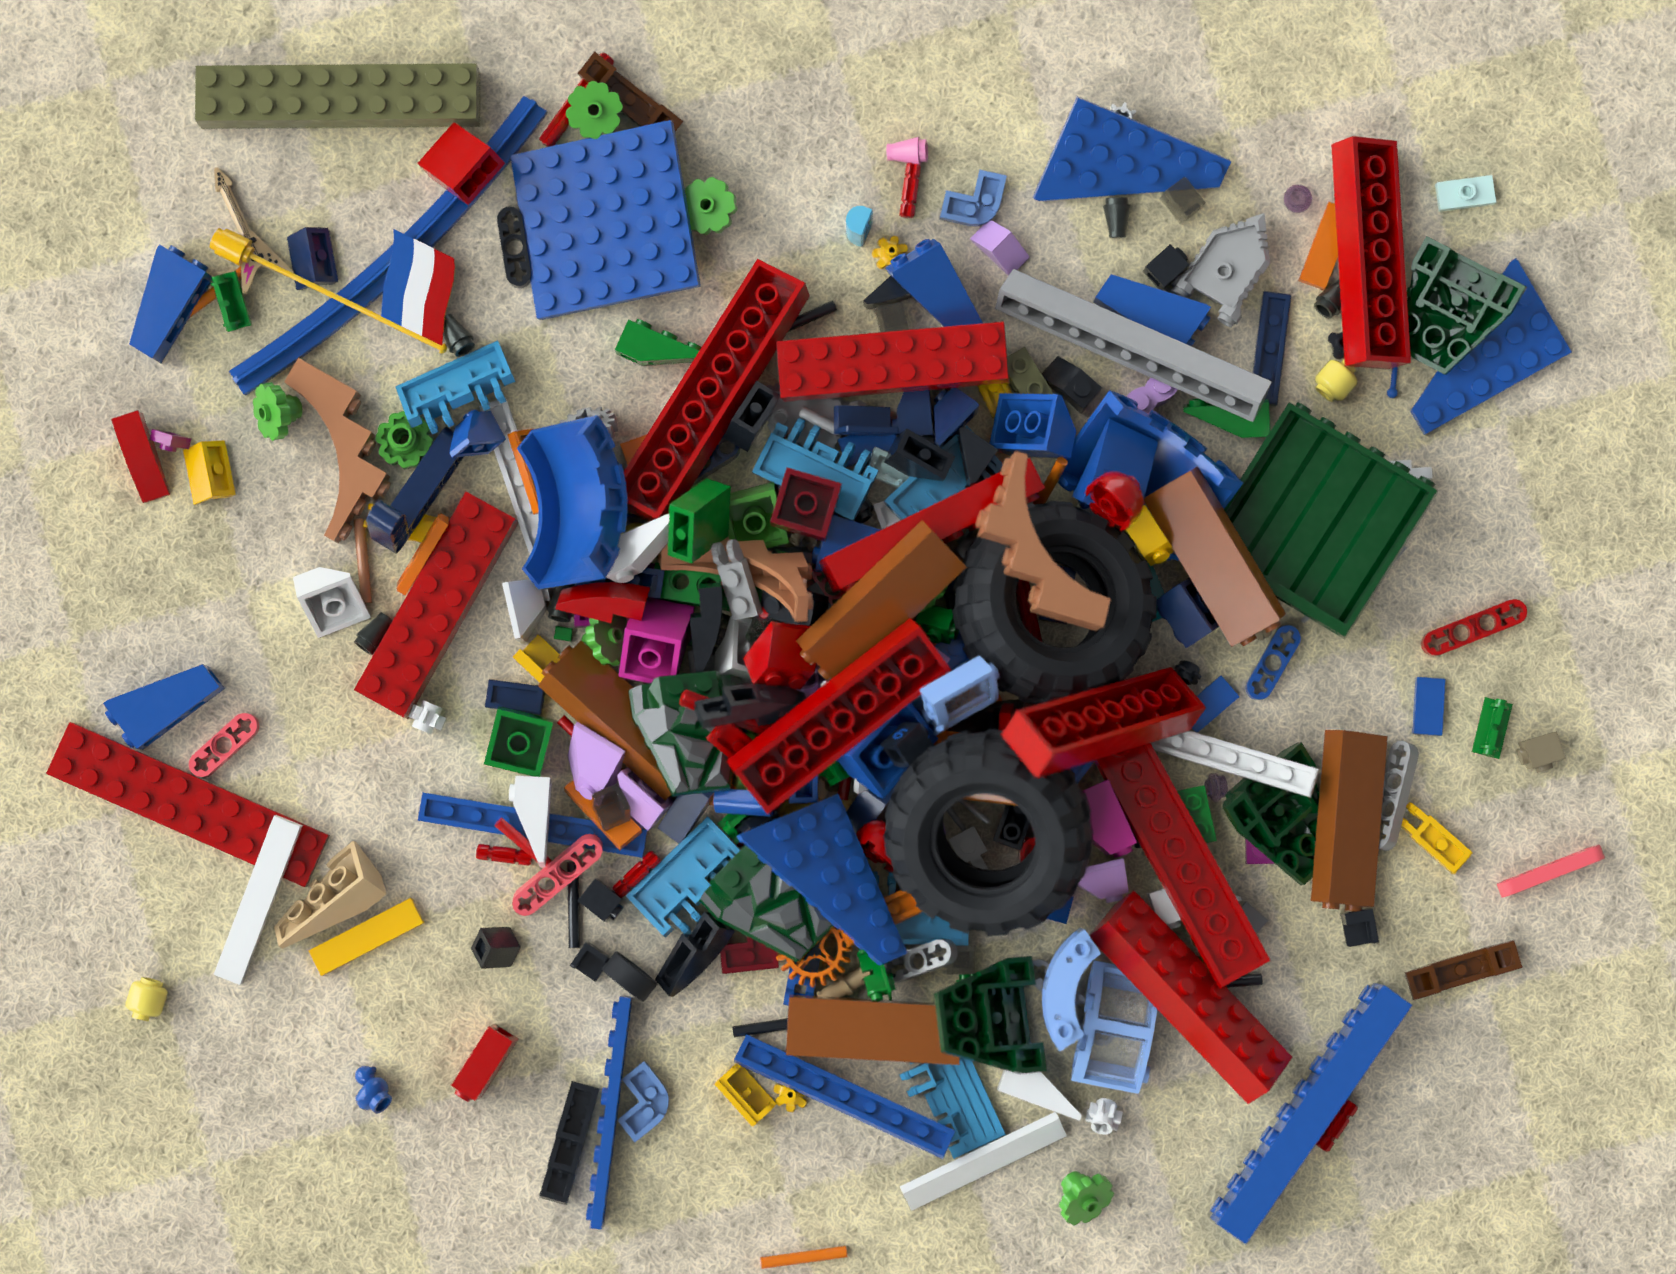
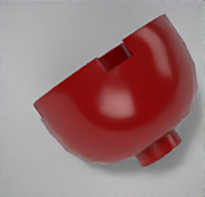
(1116, 498)
(872, 842)

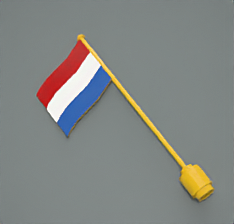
(413, 290)

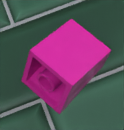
(656, 642)
(1108, 821)

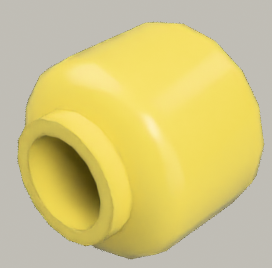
(1335, 380)
(146, 998)

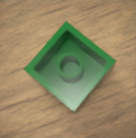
(518, 741)

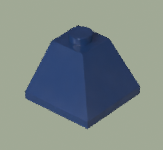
(950, 413)

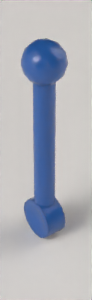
(1392, 391)

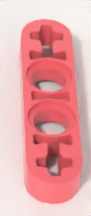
(1550, 870)
(554, 872)

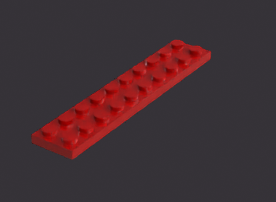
(177, 799)
(1183, 863)

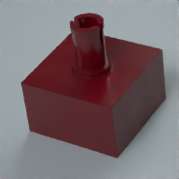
(806, 504)

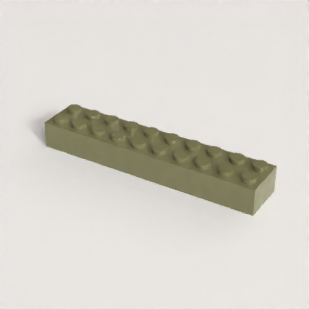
(337, 96)

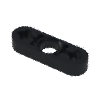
(504, 228)

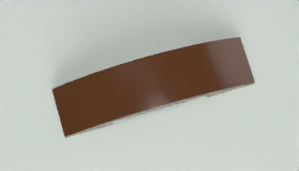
(635, 102)
(1463, 969)

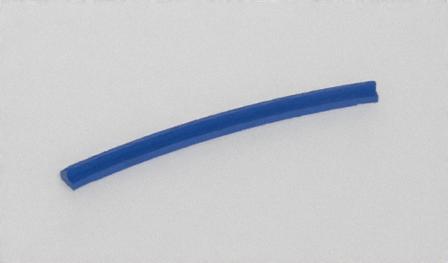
(369, 284)

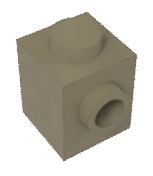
(1540, 752)

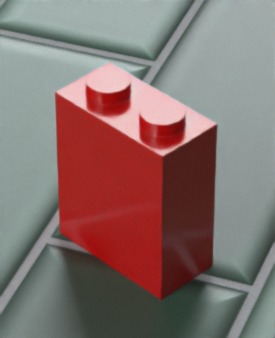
(461, 163)
(484, 1063)

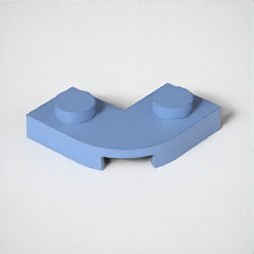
(978, 208)
(652, 1101)

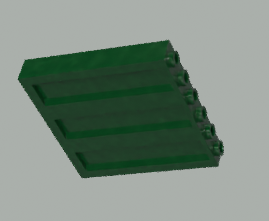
(1325, 516)

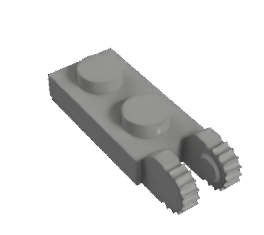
(736, 580)

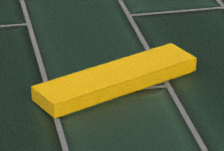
(366, 936)

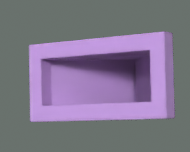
(1000, 246)

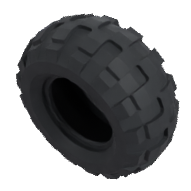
(1108, 565)
(976, 896)

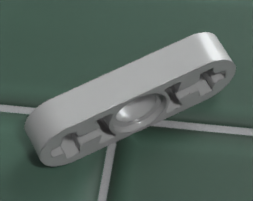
(930, 963)

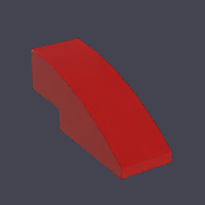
(140, 456)
(604, 600)

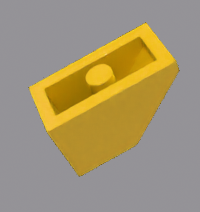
(1150, 538)

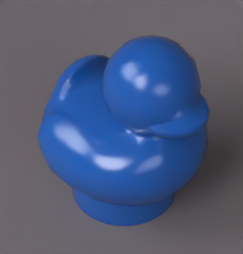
(374, 1092)

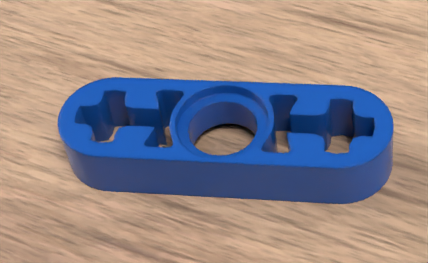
(1268, 684)

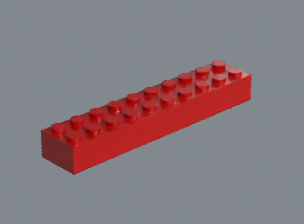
(713, 390)

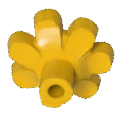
(884, 253)
(785, 1098)

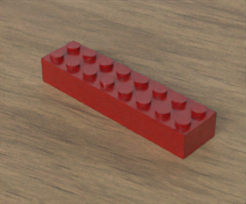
(1370, 253)
(892, 362)
(944, 518)
(436, 605)
(838, 715)
(1102, 721)
(1189, 997)

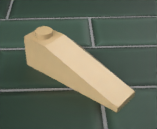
(343, 892)

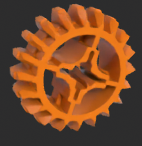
(833, 963)

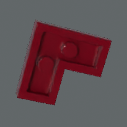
(747, 957)

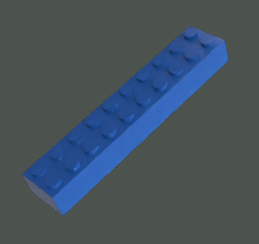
(1310, 1111)

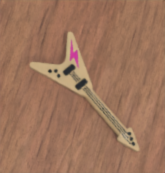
(248, 270)

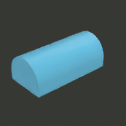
(858, 224)

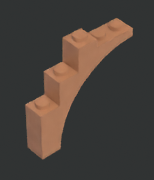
(356, 476)
(1026, 559)
(777, 574)

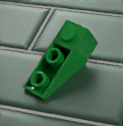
(649, 347)
(1230, 422)

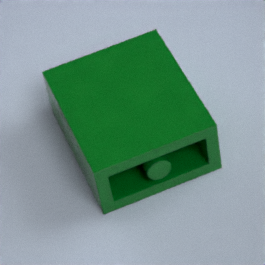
(698, 520)

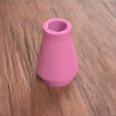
(908, 151)

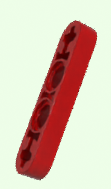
(1473, 626)

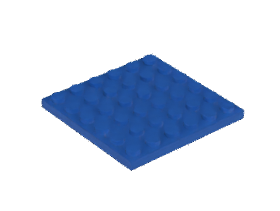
(605, 220)

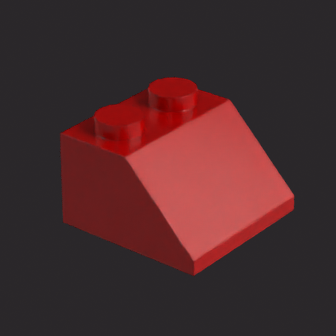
(777, 657)

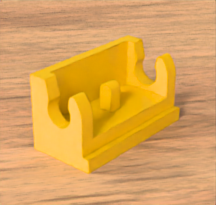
(745, 1094)

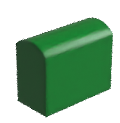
(563, 633)

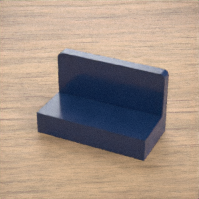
(312, 256)
(863, 421)

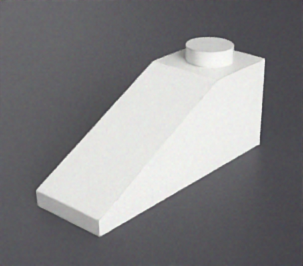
(639, 548)
(532, 805)
(1036, 1090)

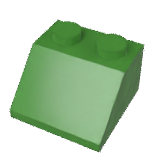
(751, 516)

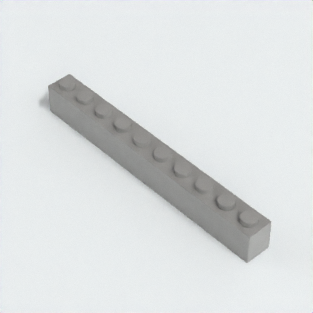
(1133, 345)

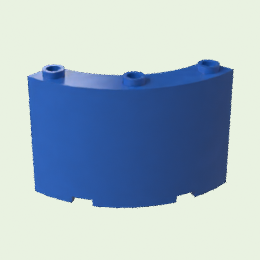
(1174, 456)
(578, 502)

